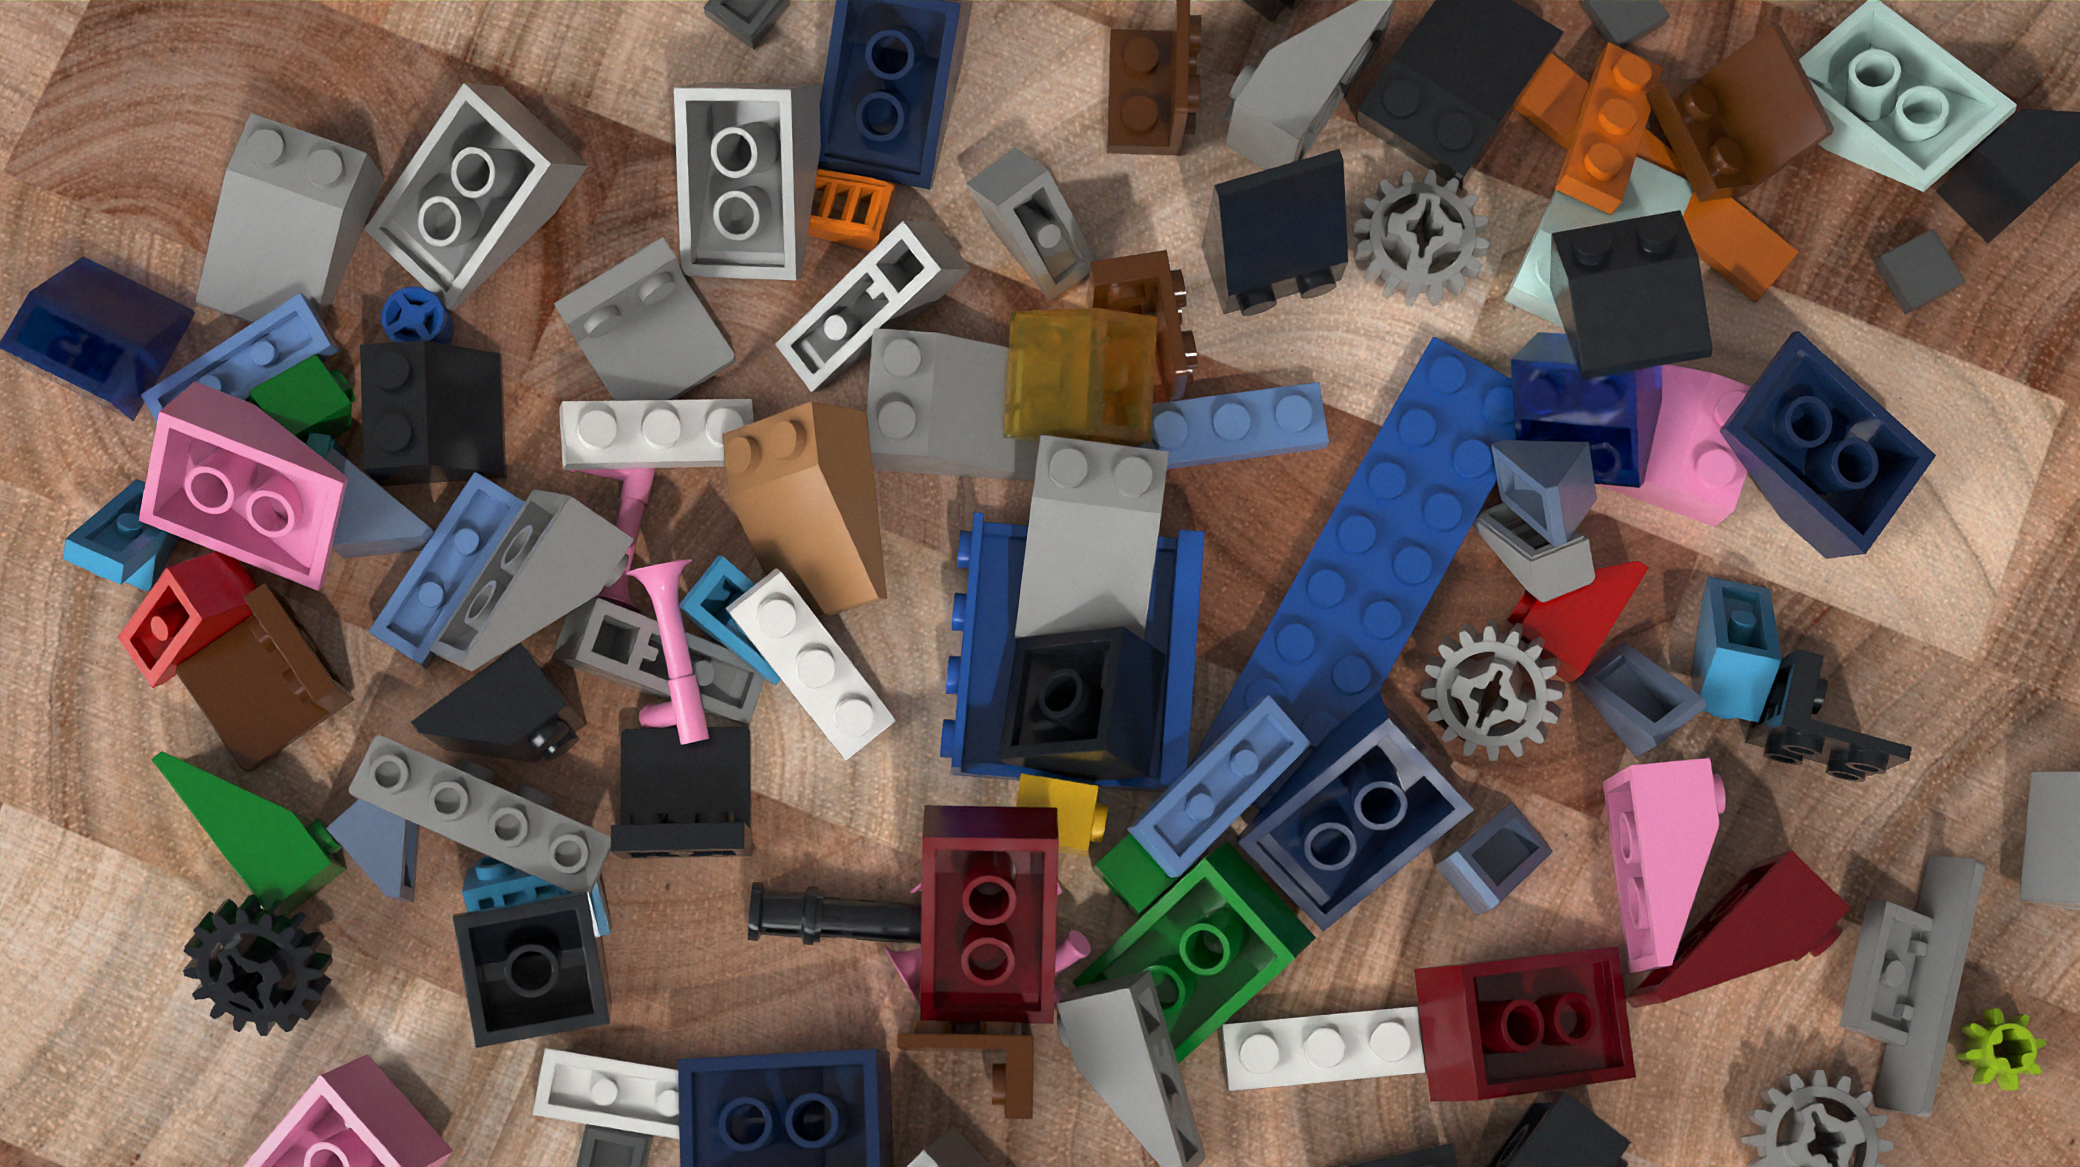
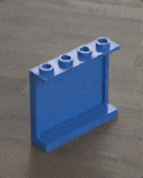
(988, 625)

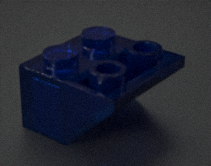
(97, 335)
(1608, 411)

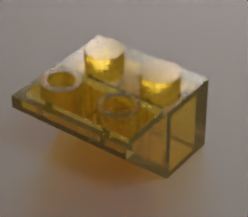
(1081, 376)

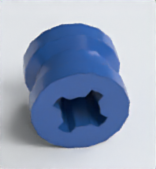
(409, 311)

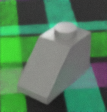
(1033, 222)

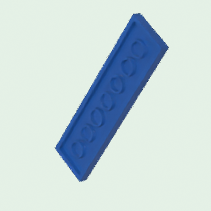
(1379, 551)

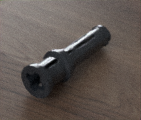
(814, 916)

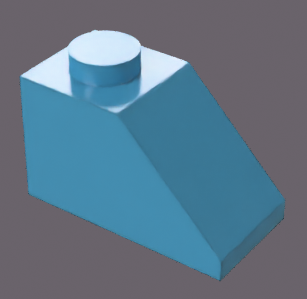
(1735, 649)

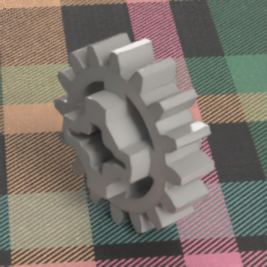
(1444, 238)
(1516, 699)
(1807, 1116)

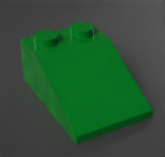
(1207, 946)

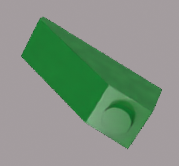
(265, 843)

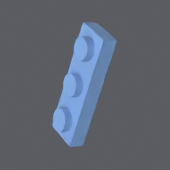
(252, 355)
(1239, 425)
(446, 569)
(1219, 786)

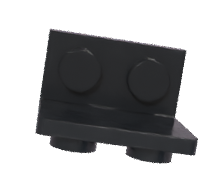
(1791, 735)
(684, 796)

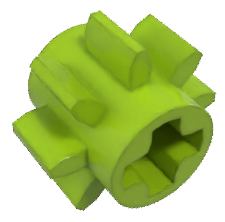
(2021, 1049)

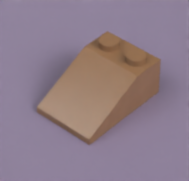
(810, 503)

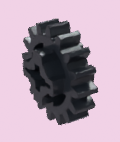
(257, 965)

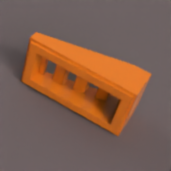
(856, 188)

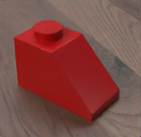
(186, 612)
(1580, 619)

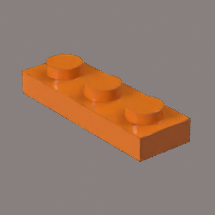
(1609, 129)

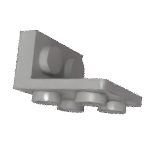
(645, 328)

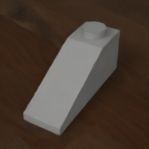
(883, 292)
(630, 652)
(1130, 1062)

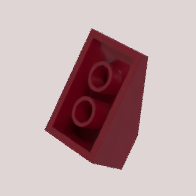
(989, 914)
(1763, 920)
(1524, 1024)

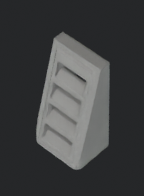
(1532, 559)

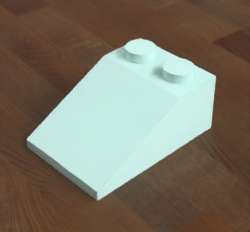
(1899, 97)
(1648, 192)

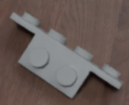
(482, 816)
(1910, 980)

